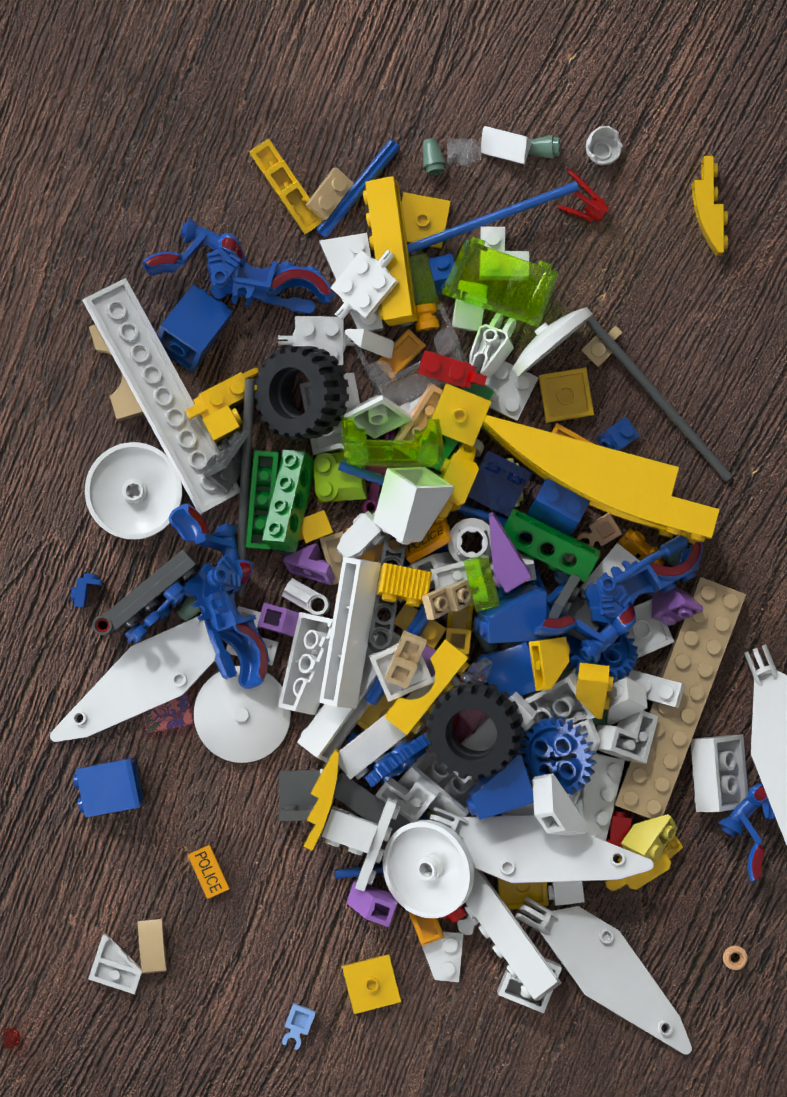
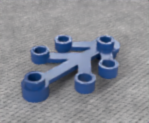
(174, 596)

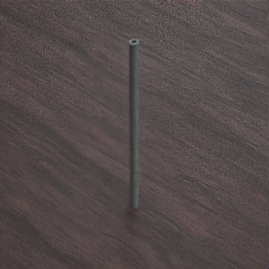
(659, 399)
(245, 474)

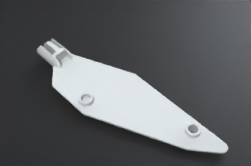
(142, 680)
(770, 732)
(523, 852)
(607, 969)

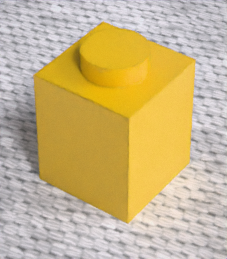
(315, 527)

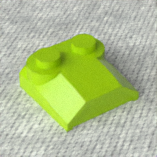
(336, 485)

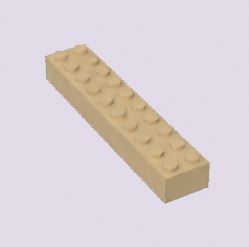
(693, 662)

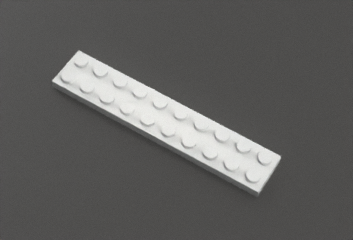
(157, 390)

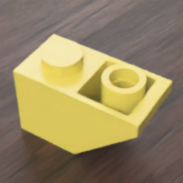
(650, 837)

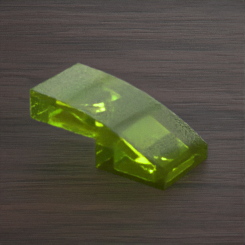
(422, 280)
(481, 583)

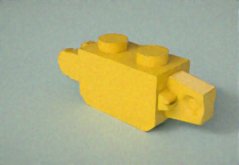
(225, 393)
(459, 472)
(659, 867)

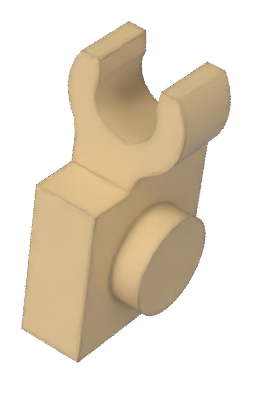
(597, 350)

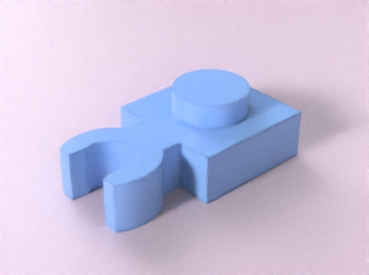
(299, 1022)

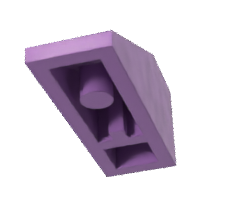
(507, 563)

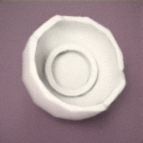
(604, 145)

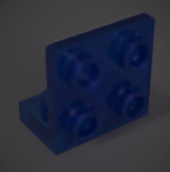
(499, 483)

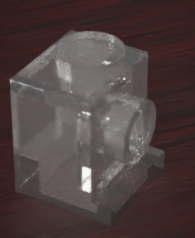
(462, 151)

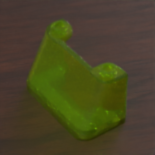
(500, 282)
(422, 452)

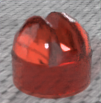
(11, 1038)

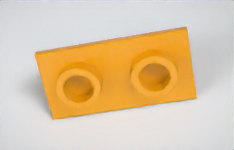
(636, 543)

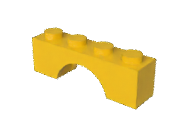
(407, 712)

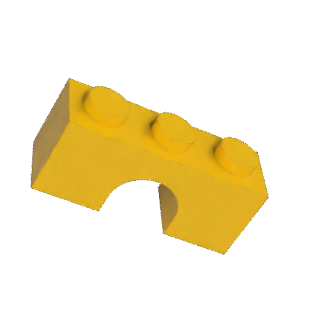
(459, 628)

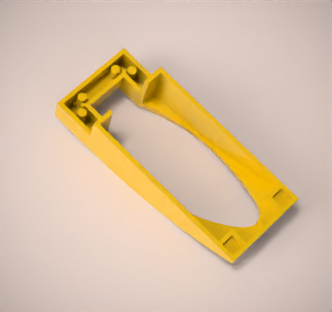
(608, 478)

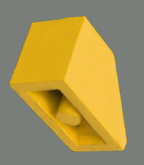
(548, 661)

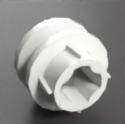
(469, 525)

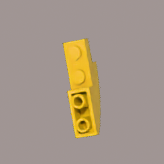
(710, 216)

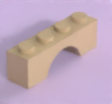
(122, 399)

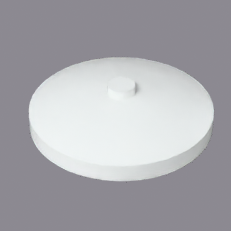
(549, 338)
(132, 490)
(240, 721)
(428, 868)

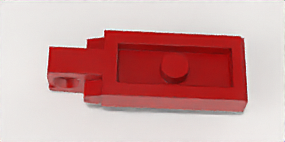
(449, 370)

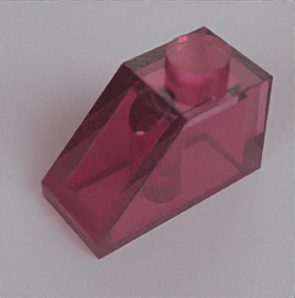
(467, 722)

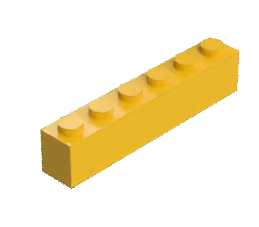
(389, 234)

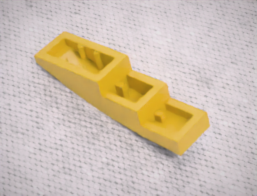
(285, 185)
(324, 792)

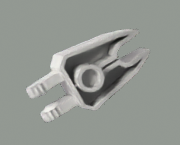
(492, 345)
(361, 536)

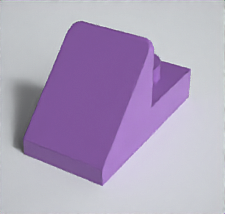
(308, 565)

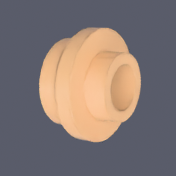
(741, 961)

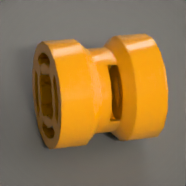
(426, 318)

